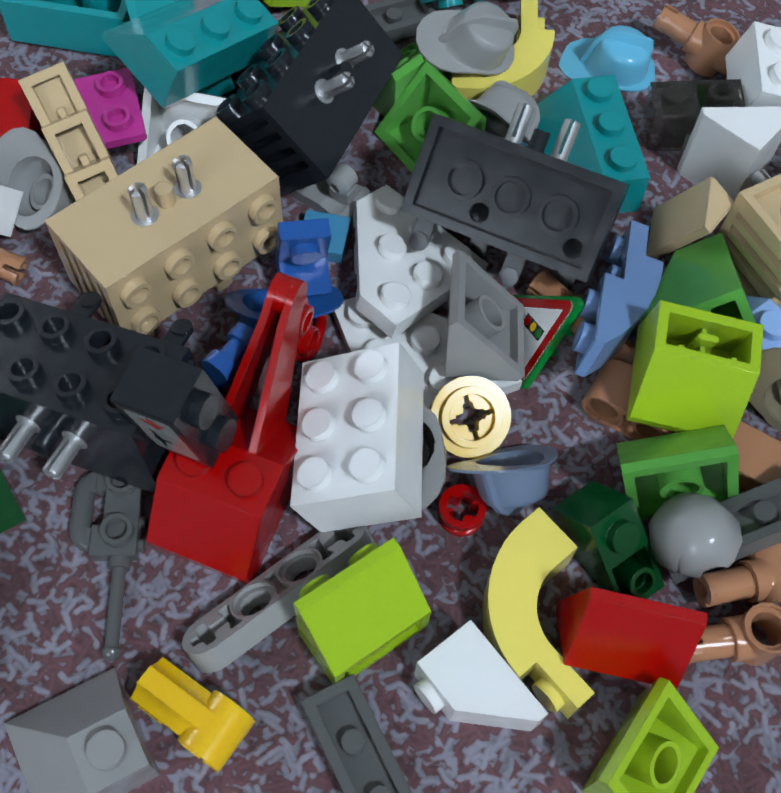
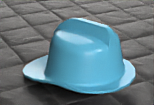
(615, 52)

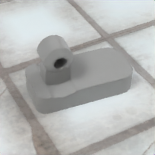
(334, 195)

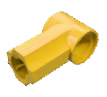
(204, 721)

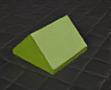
(655, 748)

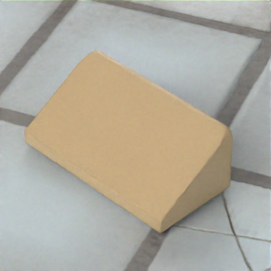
(687, 217)

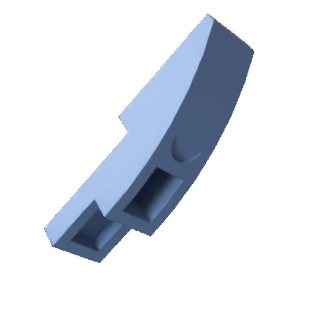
(618, 300)

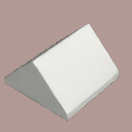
(174, 121)
(731, 145)

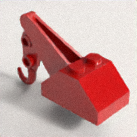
(231, 511)

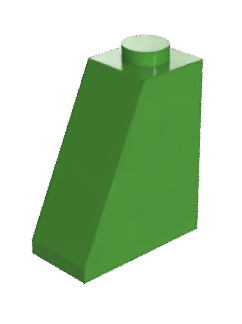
(704, 279)

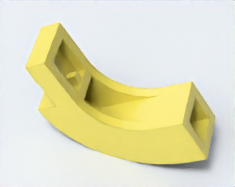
(530, 60)
(510, 617)

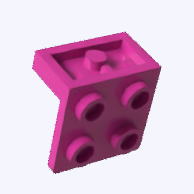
(113, 106)

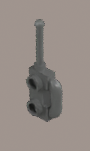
(113, 540)

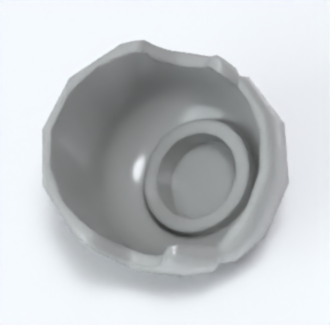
(694, 534)

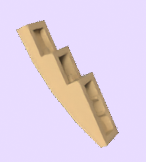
(69, 129)

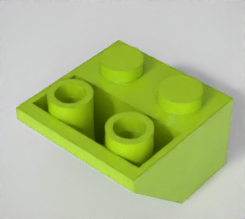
(693, 369)
(361, 610)

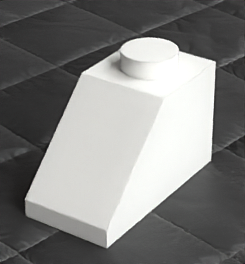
(475, 684)

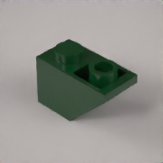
(610, 540)

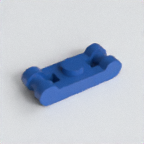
(224, 362)

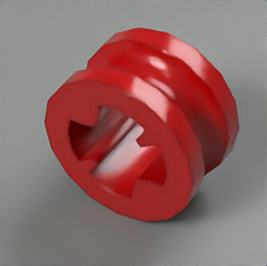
(454, 496)

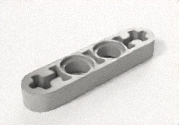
(214, 640)

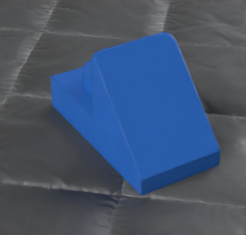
(303, 253)

